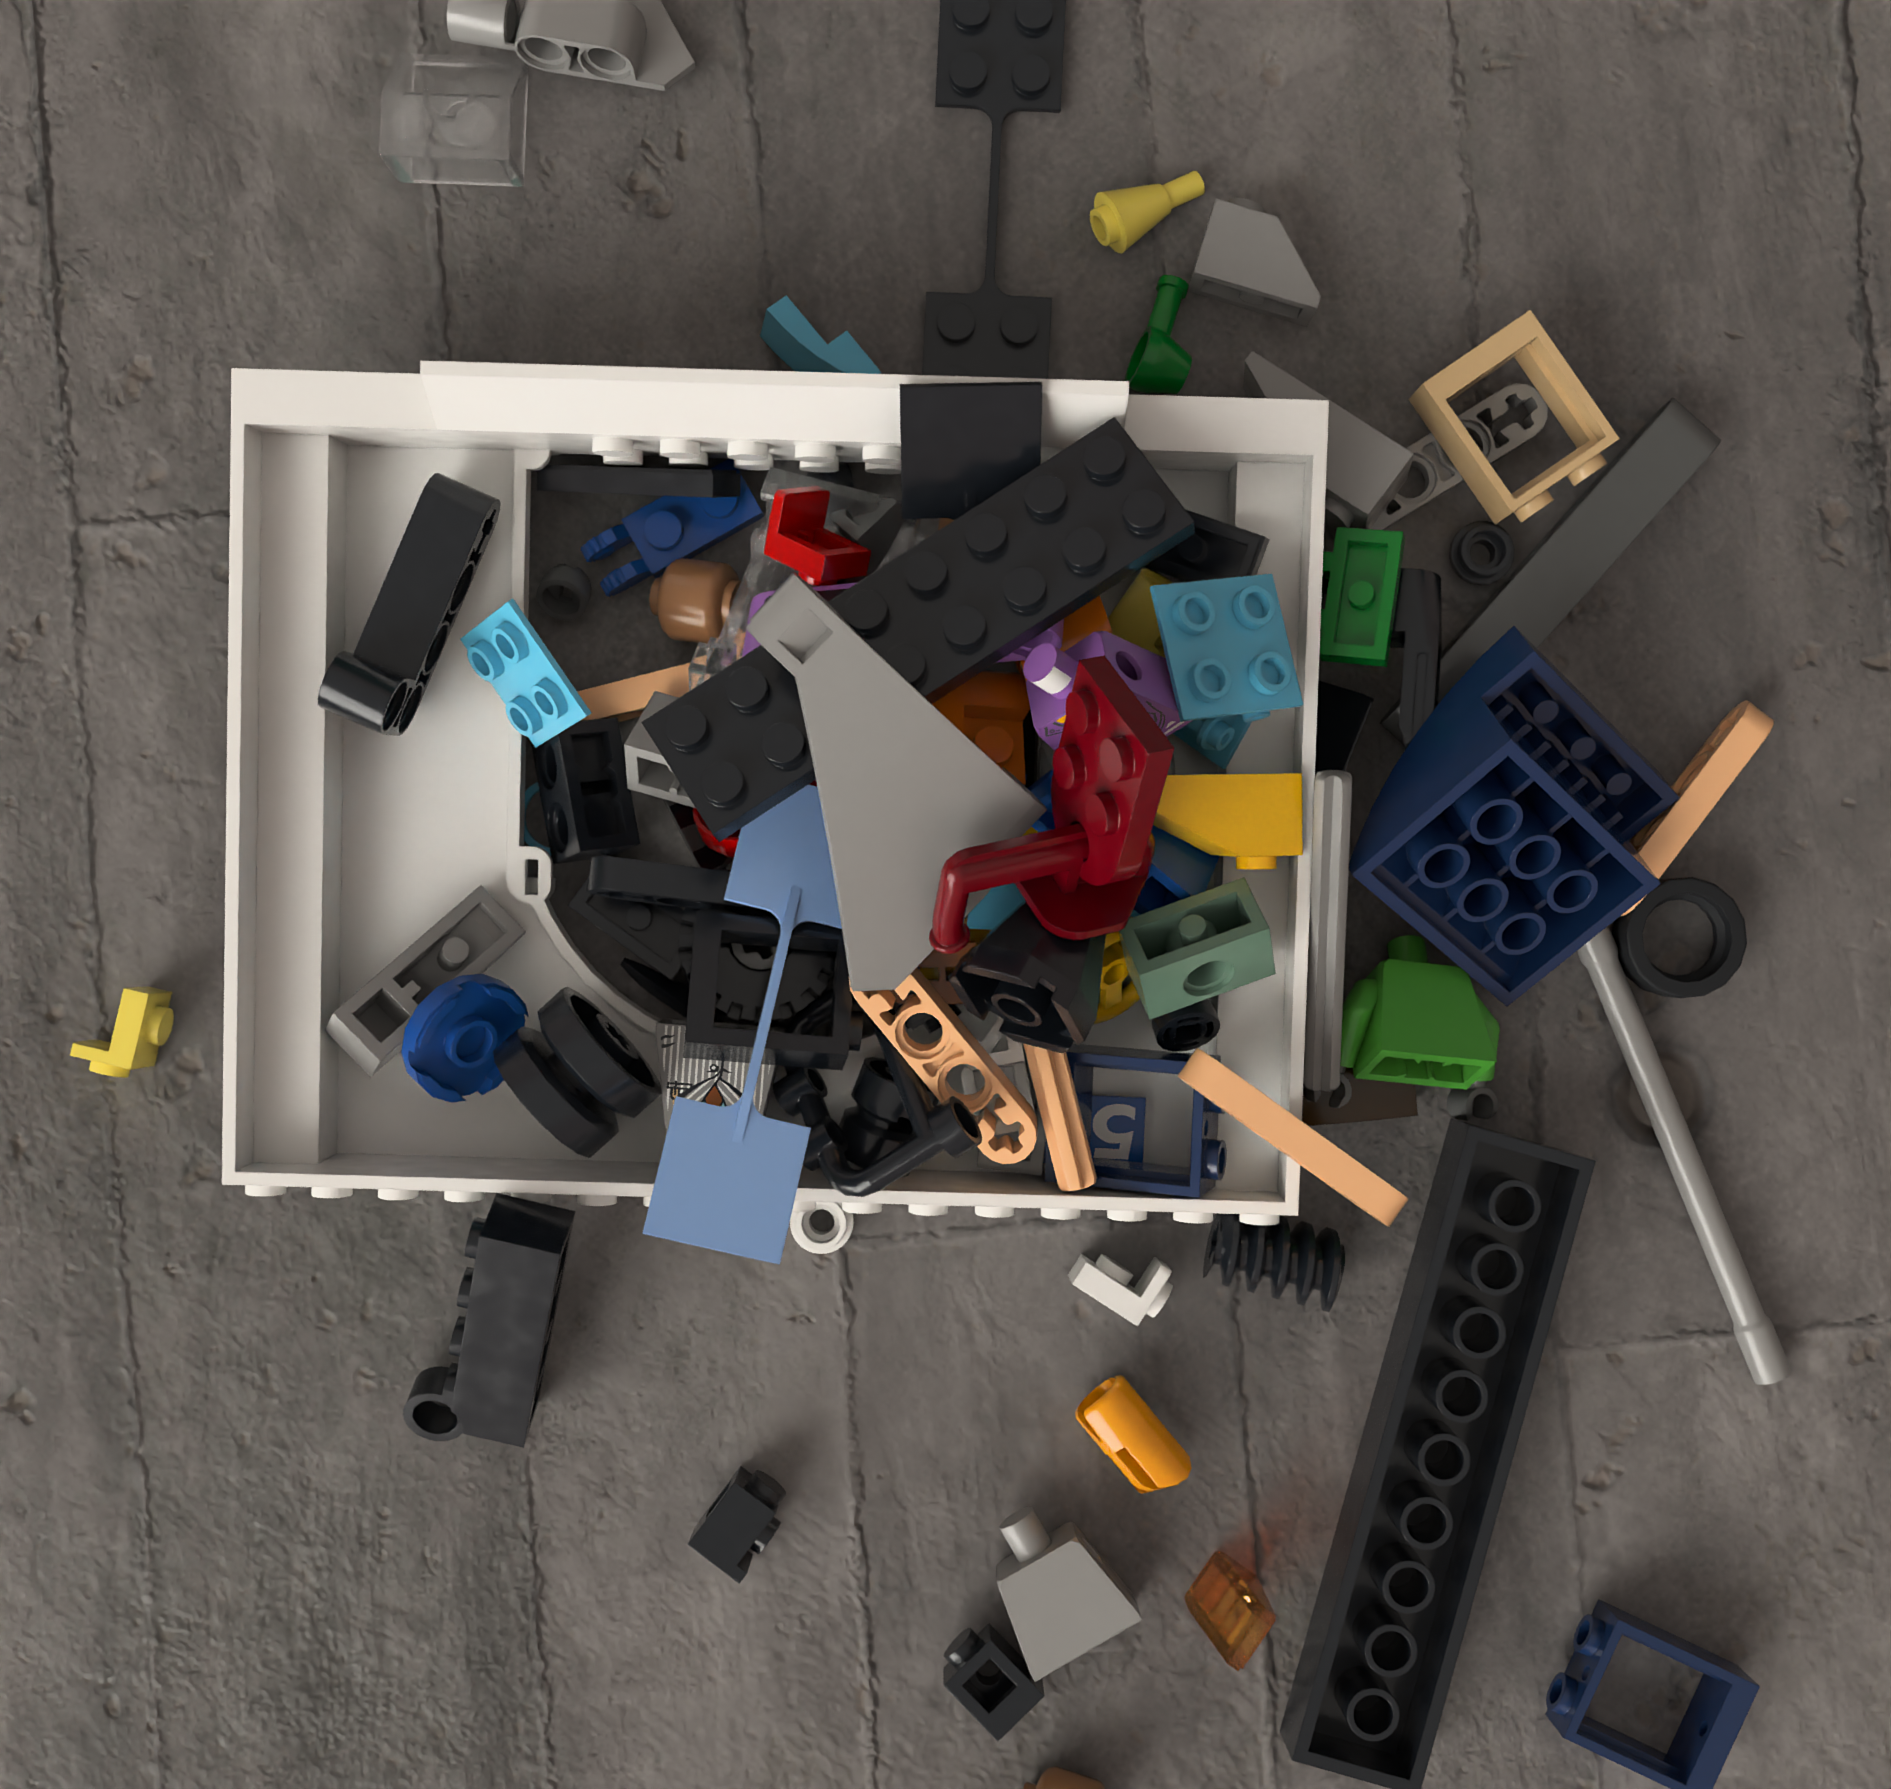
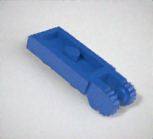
(672, 530)

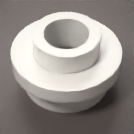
(818, 1241)

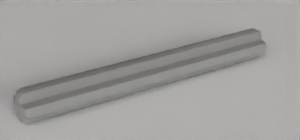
(1327, 929)

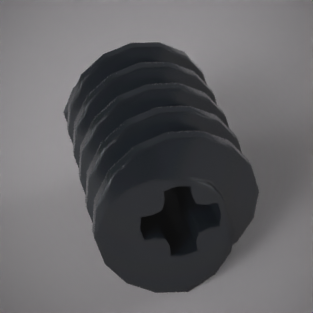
(1277, 1255)

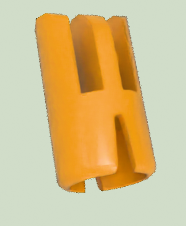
(1133, 1436)

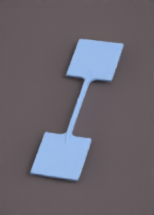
(728, 1169)

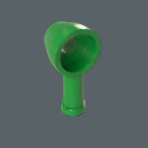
(1158, 360)

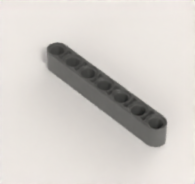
(1582, 542)

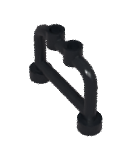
(936, 1128)

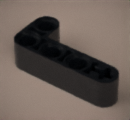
(414, 609)

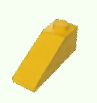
(1235, 815)

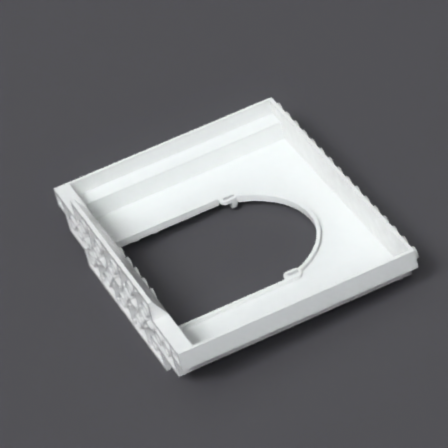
(369, 838)

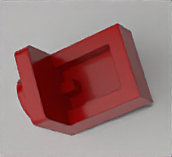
(801, 542)

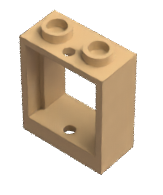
(1558, 387)

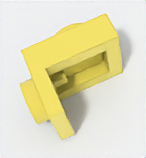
(139, 1030)

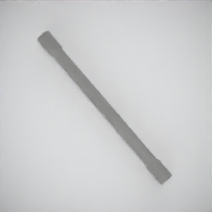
(1751, 1325)

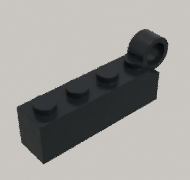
(506, 1327)

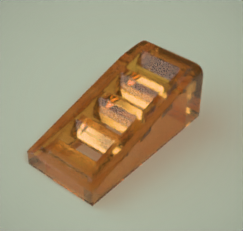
(1230, 1608)

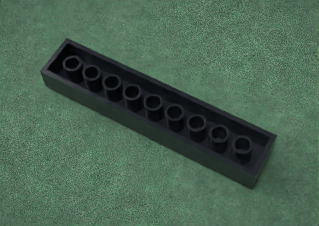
(1435, 1456)

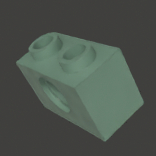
(1197, 948)

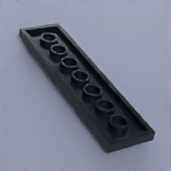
(934, 616)

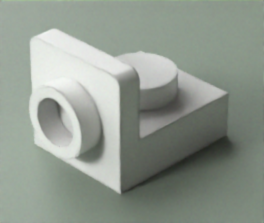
(1109, 1285)

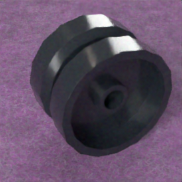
(576, 1072)

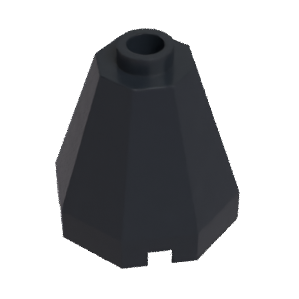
(1033, 981)

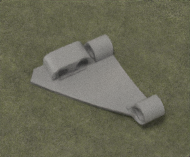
(580, 38)
(891, 784)

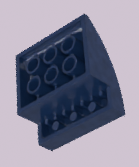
(1512, 822)

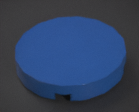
(455, 1033)

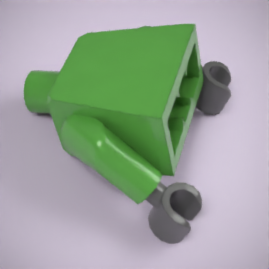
(1419, 1029)

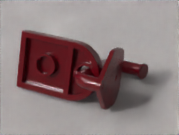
(1103, 806)

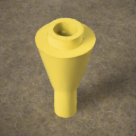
(1129, 213)

